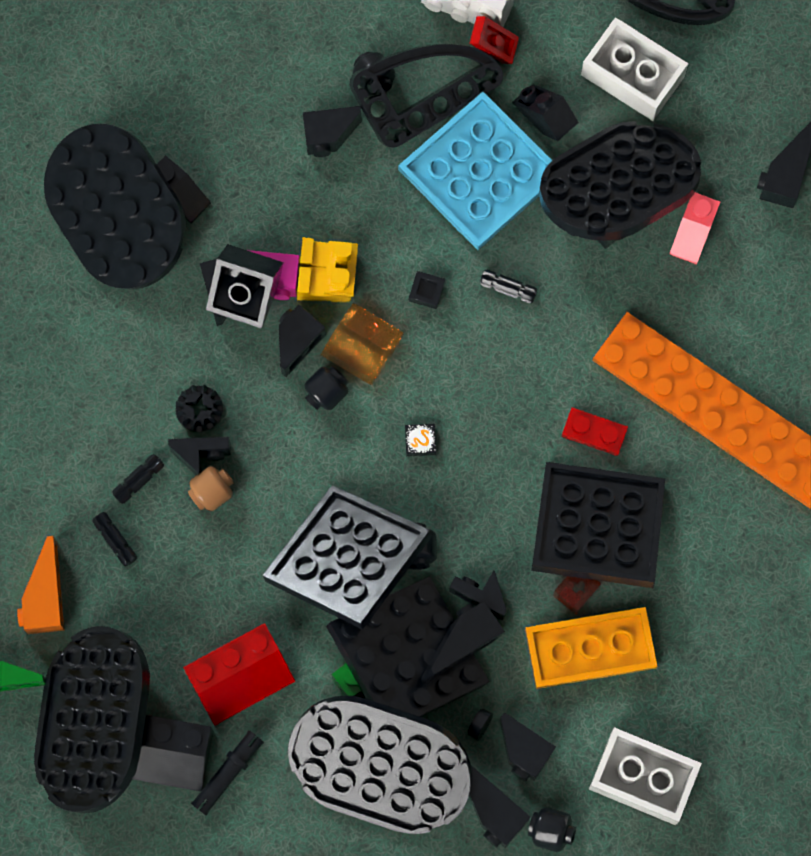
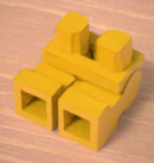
(327, 271)

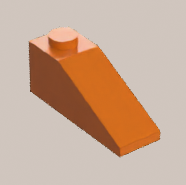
(42, 597)

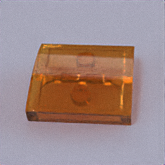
(362, 343)

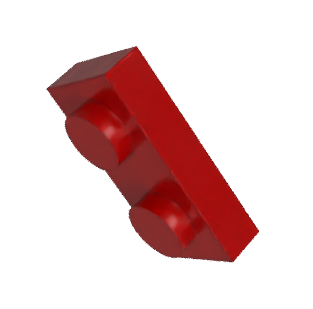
(494, 40)
(594, 431)

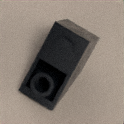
(546, 111)

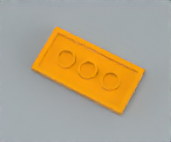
(591, 647)

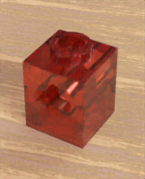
(572, 600)

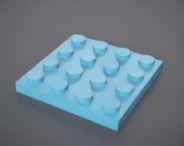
(478, 170)

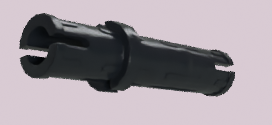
(227, 772)

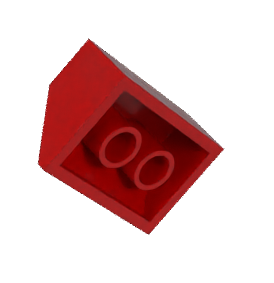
(239, 674)

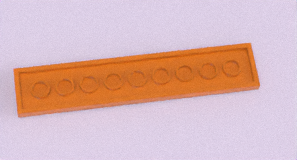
(710, 405)

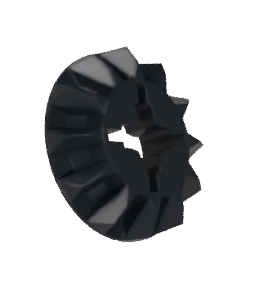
(206, 419)

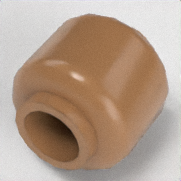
(211, 488)

